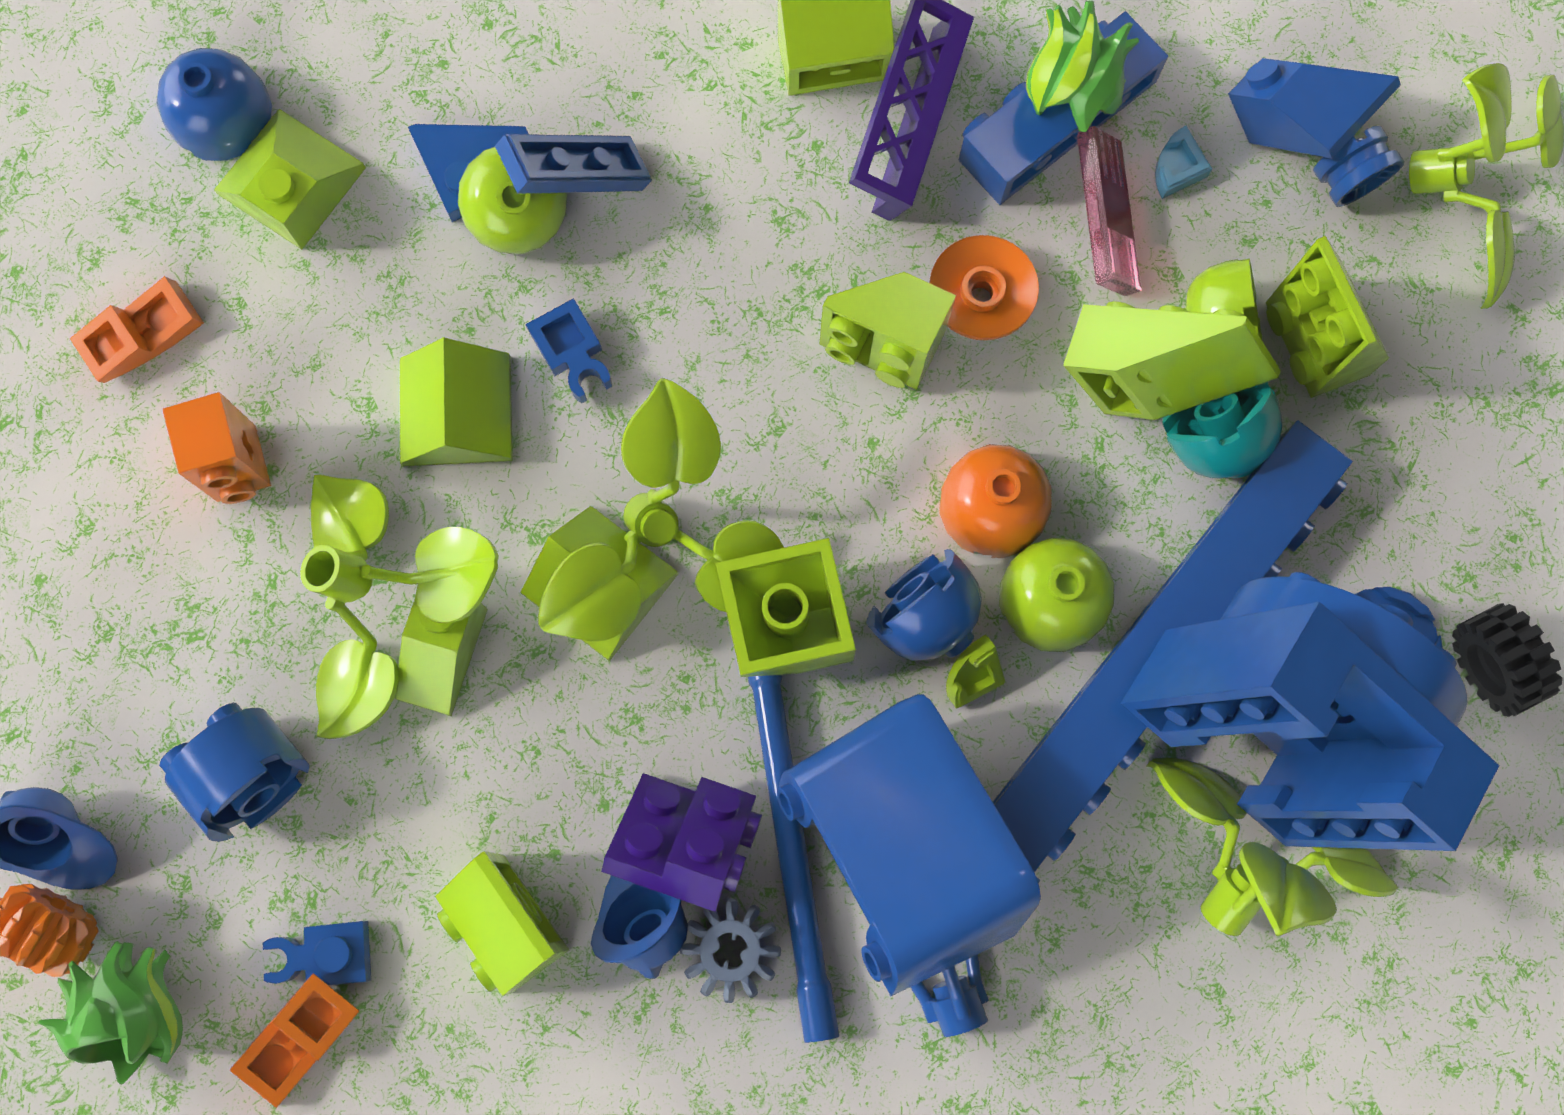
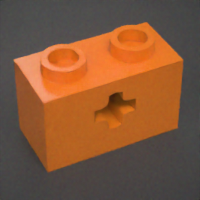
(217, 448)

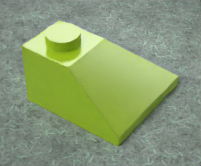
(290, 178)
(786, 610)

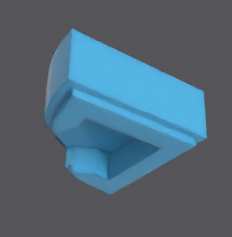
(1180, 164)

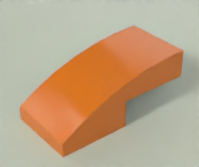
(130, 337)
(294, 1040)

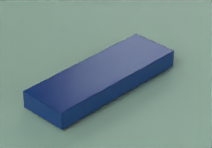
(572, 163)

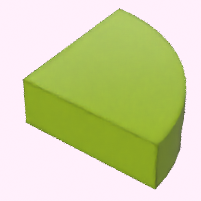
(974, 673)

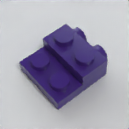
(684, 839)

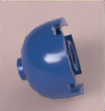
(212, 103)
(930, 610)

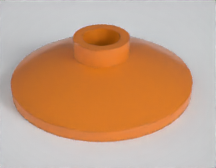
(999, 269)

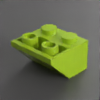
(834, 43)
(887, 327)

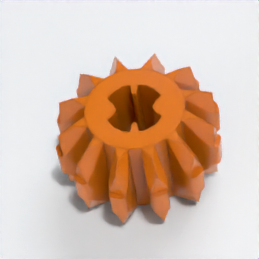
(44, 930)

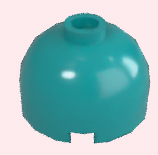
(1228, 433)

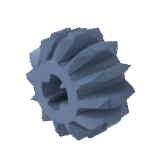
(749, 956)

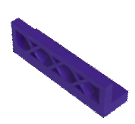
(922, 103)

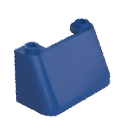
(914, 843)

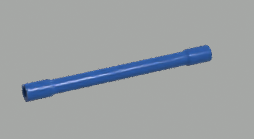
(813, 986)

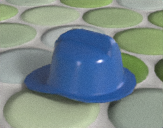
(50, 843)
(638, 927)

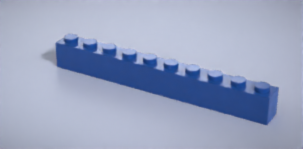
(1098, 732)

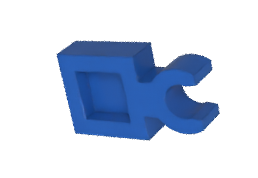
(568, 344)
(330, 951)

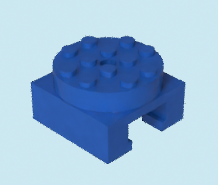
(1343, 700)

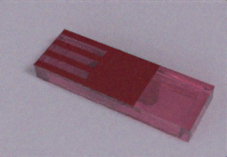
(1108, 212)

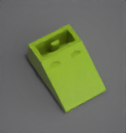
(1324, 323)
(1164, 358)

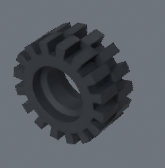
(1507, 659)

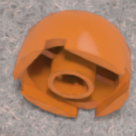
(995, 501)

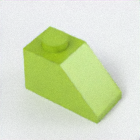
(436, 659)

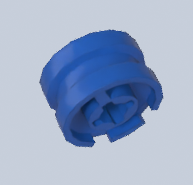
(1359, 167)

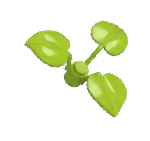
(1453, 167)
(662, 444)
(452, 580)
(1264, 879)

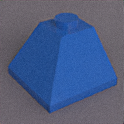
(1307, 105)

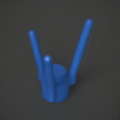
(956, 1001)

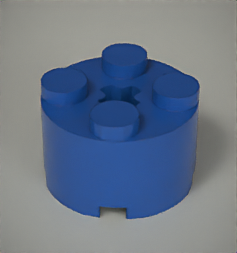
(234, 771)

